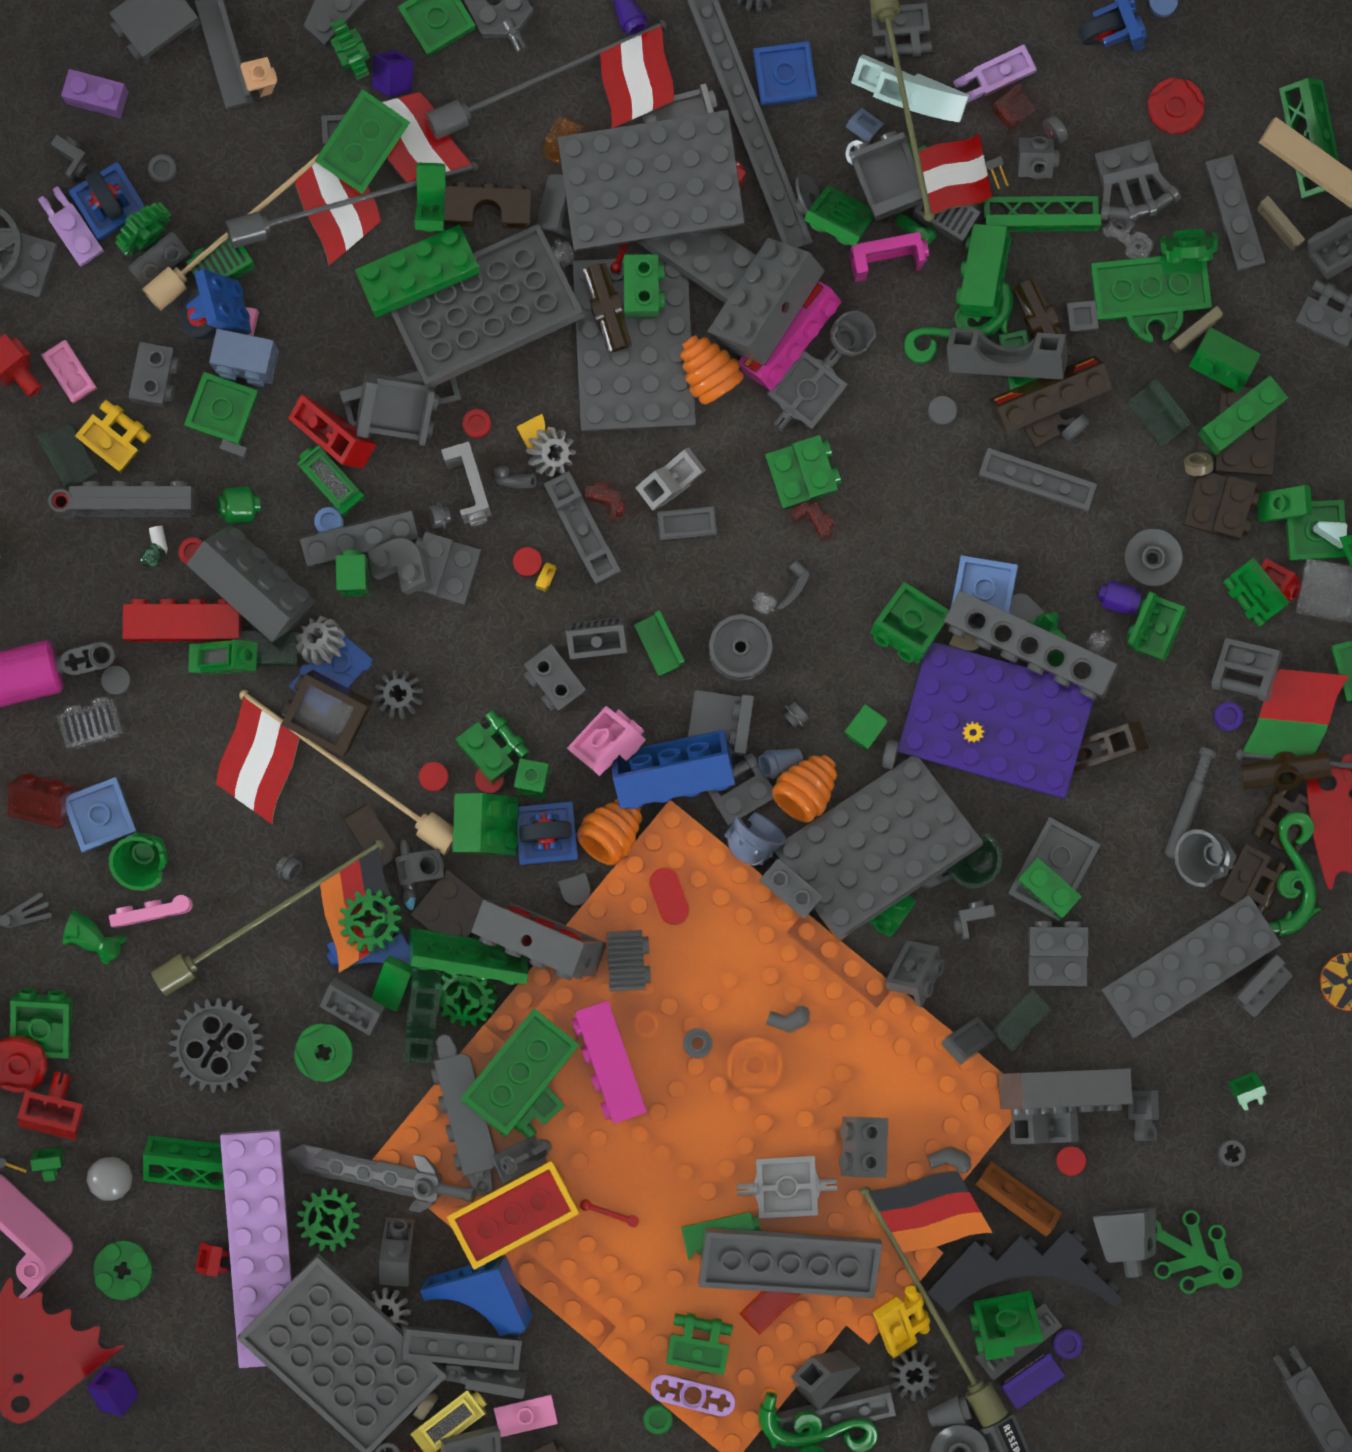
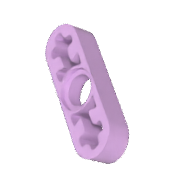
(716, 1392)

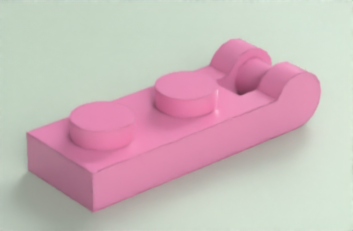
(152, 911)

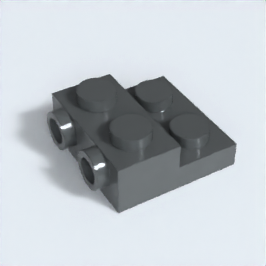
(450, 567)
(1057, 954)

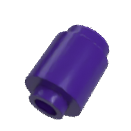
(1119, 597)

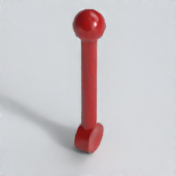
(615, 267)
(586, 1205)

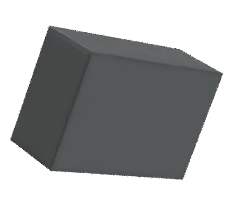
(233, 449)

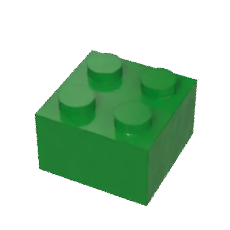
(485, 824)

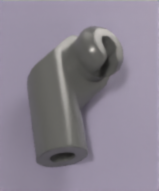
(792, 1021)

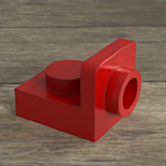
(1283, 578)

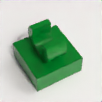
(1247, 1089)
(48, 1161)

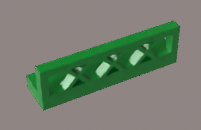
(1318, 122)
(1041, 220)
(178, 1154)

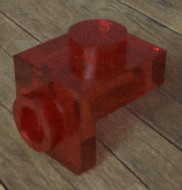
(602, 494)
(821, 521)

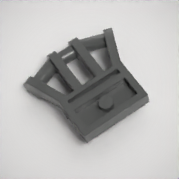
(1129, 166)

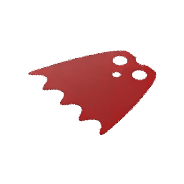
(1332, 822)
(43, 1351)

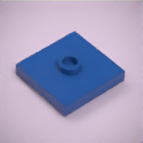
(785, 73)

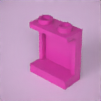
(886, 249)

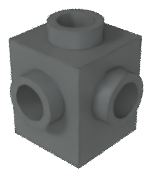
(1036, 157)

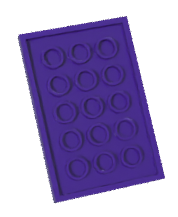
(1027, 720)

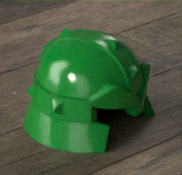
(138, 861)

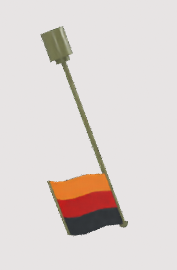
(355, 875)
(924, 1217)

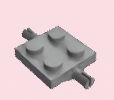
(786, 1187)

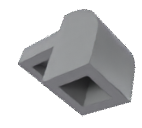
(671, 479)

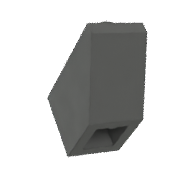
(396, 1252)
(824, 1376)

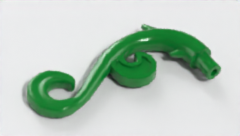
(961, 321)
(1302, 873)
(815, 1433)

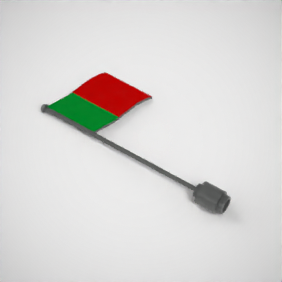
(1295, 716)

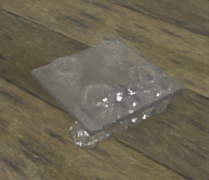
(1326, 591)

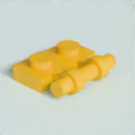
(109, 444)
(894, 1324)

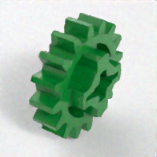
(349, 48)
(143, 228)
(370, 907)
(477, 993)
(319, 1204)

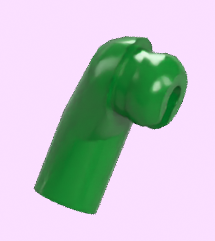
(910, 226)

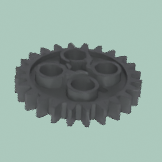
(238, 1060)

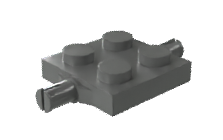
(807, 390)

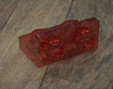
(38, 800)

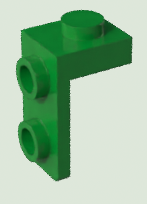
(430, 196)

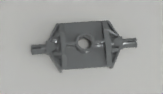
(502, 19)

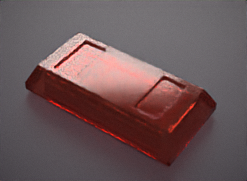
(766, 1308)

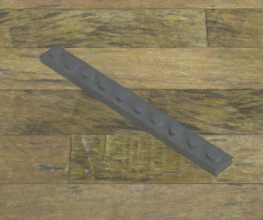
(750, 122)

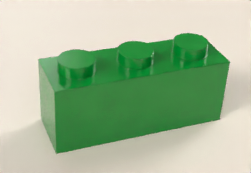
(984, 270)
(1243, 415)

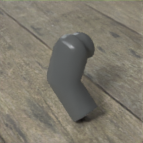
(516, 481)
(952, 1156)

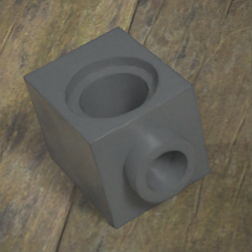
(410, 871)

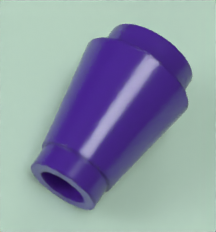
(630, 16)

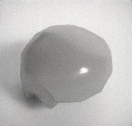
(109, 1178)

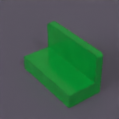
(659, 644)

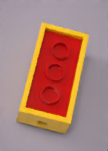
(513, 1215)

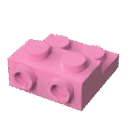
(605, 739)

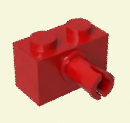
(15, 366)
(52, 1112)

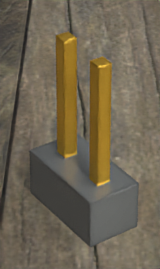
(993, 164)
(3, 1161)

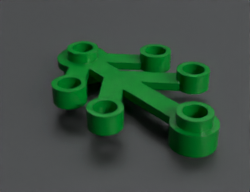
(1197, 1256)

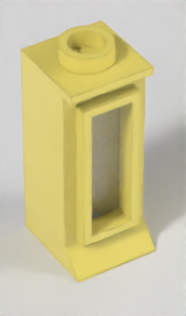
(450, 1420)

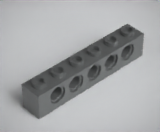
(967, 607)

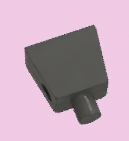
(1127, 1237)

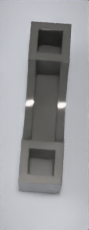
(974, 353)

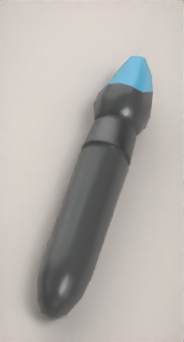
(409, 894)

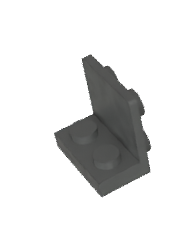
(720, 712)

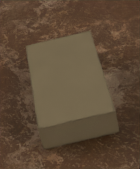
(1280, 223)
(1196, 330)

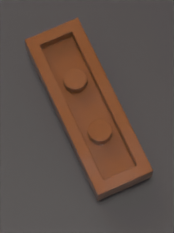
(1018, 1198)

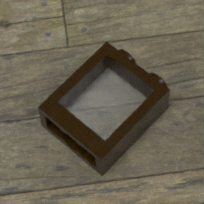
(326, 712)

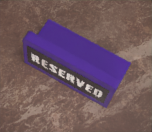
(1032, 1380)

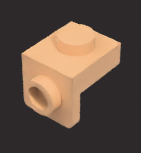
(259, 76)

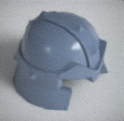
(757, 843)

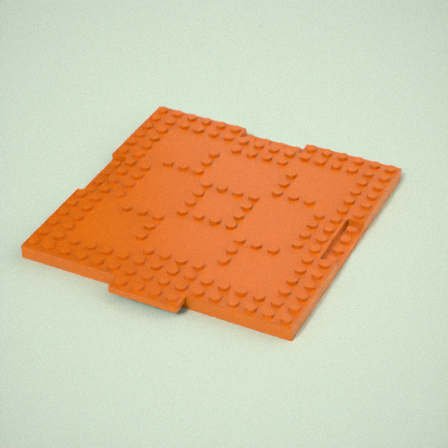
(701, 1135)

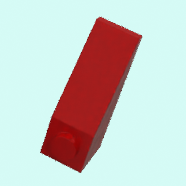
(332, 433)

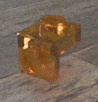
(560, 128)

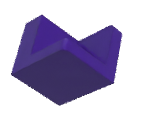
(392, 73)
(112, 1391)

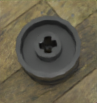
(740, 665)

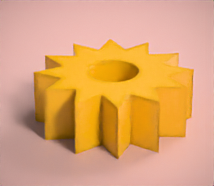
(973, 727)

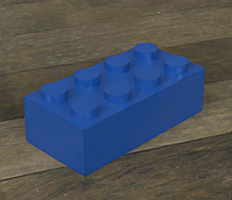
(674, 770)

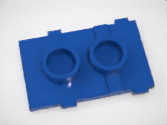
(344, 668)

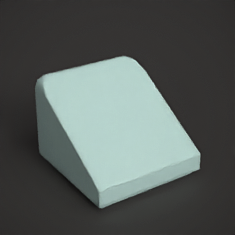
(1331, 531)

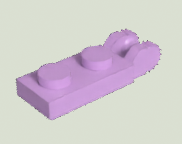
(998, 72)
(72, 229)

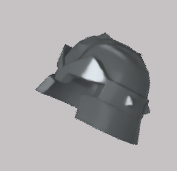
(1203, 857)

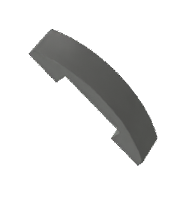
(582, 528)

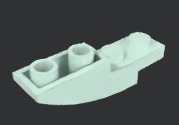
(923, 93)

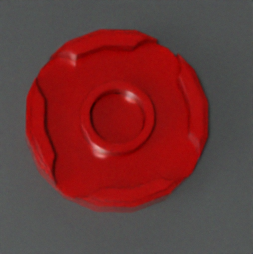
(1167, 106)
(21, 1064)

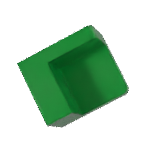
(865, 727)

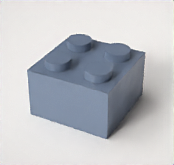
(244, 357)

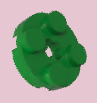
(1189, 244)
(307, 1047)
(137, 1261)

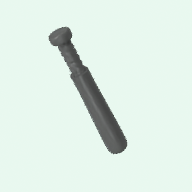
(1191, 800)

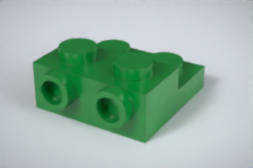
(803, 472)
(909, 623)
(43, 1019)
(1005, 1324)

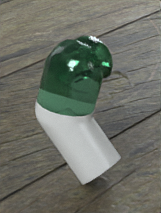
(156, 550)

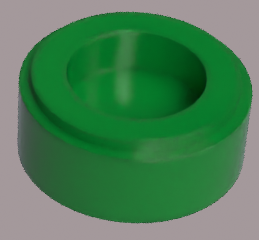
(657, 1419)

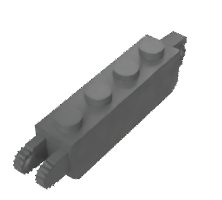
(466, 1128)
(1314, 1405)

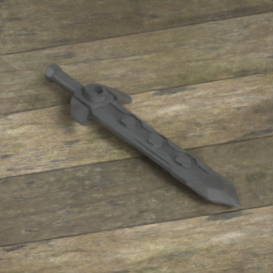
(417, 1182)

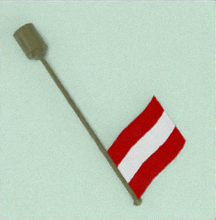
(947, 172)

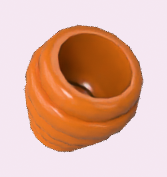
(709, 369)
(806, 788)
(609, 832)

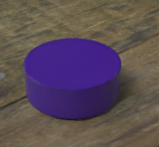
(1228, 716)
(1067, 1343)

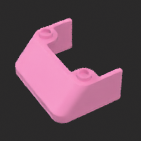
(33, 1233)

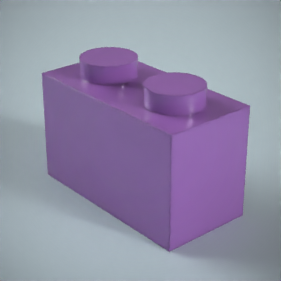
(94, 93)

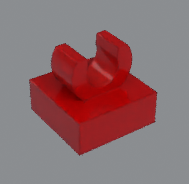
(209, 1260)

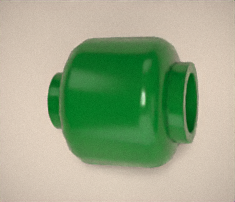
(238, 505)

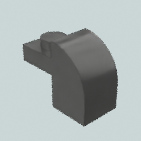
(1044, 1128)

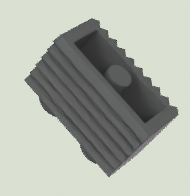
(626, 960)

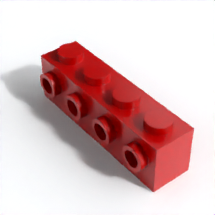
(180, 621)

